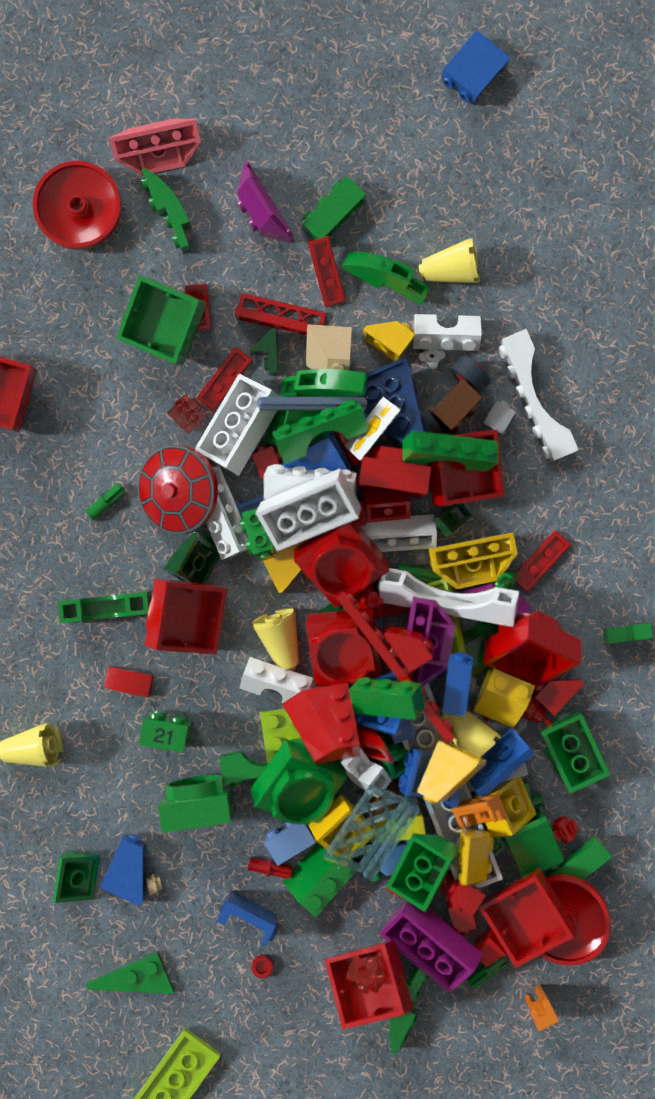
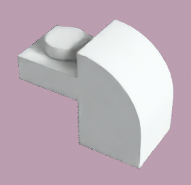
(365, 772)

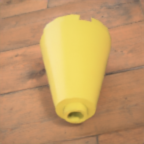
(452, 264)
(279, 637)
(471, 733)
(33, 747)

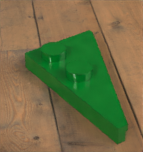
(142, 976)

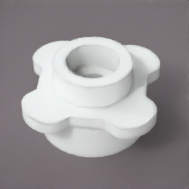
(432, 362)

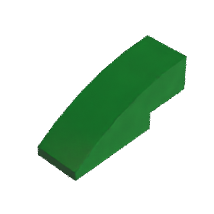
(584, 860)

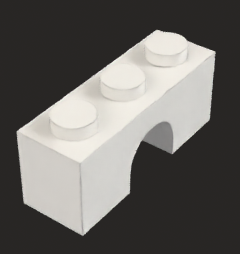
(431, 335)
(263, 675)

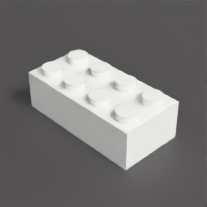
(237, 425)
(308, 510)

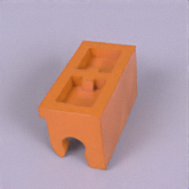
(480, 810)
(541, 1010)

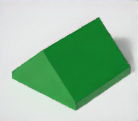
(76, 877)

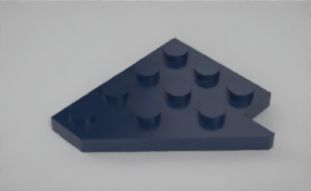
(398, 386)

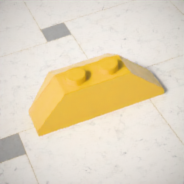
(474, 560)

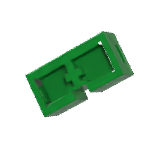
(627, 633)

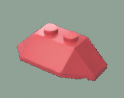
(156, 145)

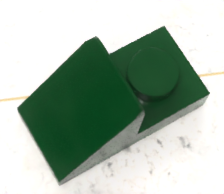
(268, 346)
(452, 518)

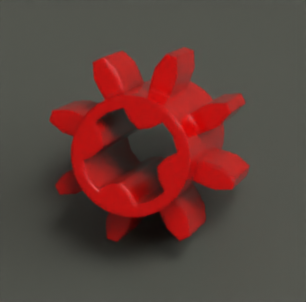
(564, 829)

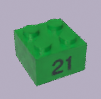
(166, 732)

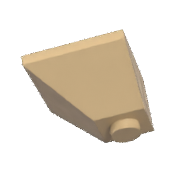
(328, 347)

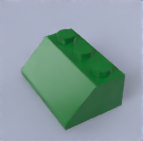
(575, 752)
(422, 869)
(317, 880)

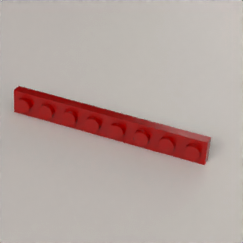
(376, 638)

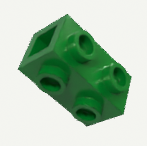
(259, 542)
(398, 766)

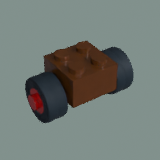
(461, 401)

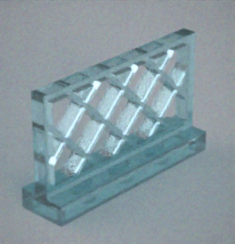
(386, 837)

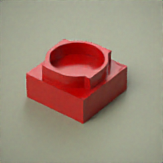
(15, 391)
(387, 470)
(455, 484)
(341, 560)
(185, 616)
(341, 649)
(532, 649)
(528, 918)
(360, 1008)

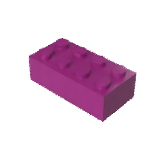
(431, 945)

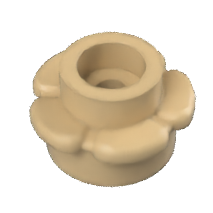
(153, 885)

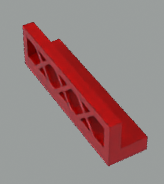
(275, 321)

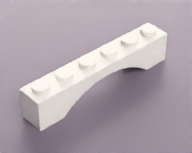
(555, 438)
(491, 606)

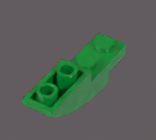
(167, 203)
(383, 270)
(324, 383)
(400, 1025)

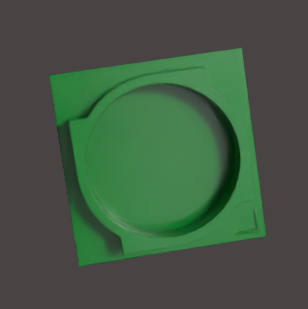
(161, 320)
(296, 786)
(196, 803)

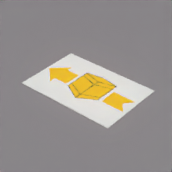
(376, 422)

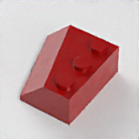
(325, 722)

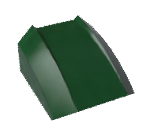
(194, 558)
(474, 642)

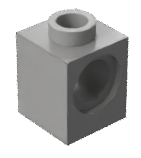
(499, 417)

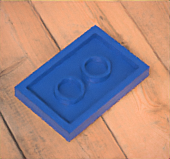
(501, 762)

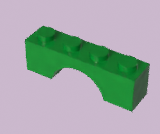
(294, 439)
(430, 447)
(104, 607)
(238, 767)

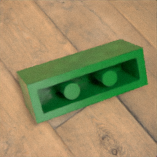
(333, 209)
(387, 698)

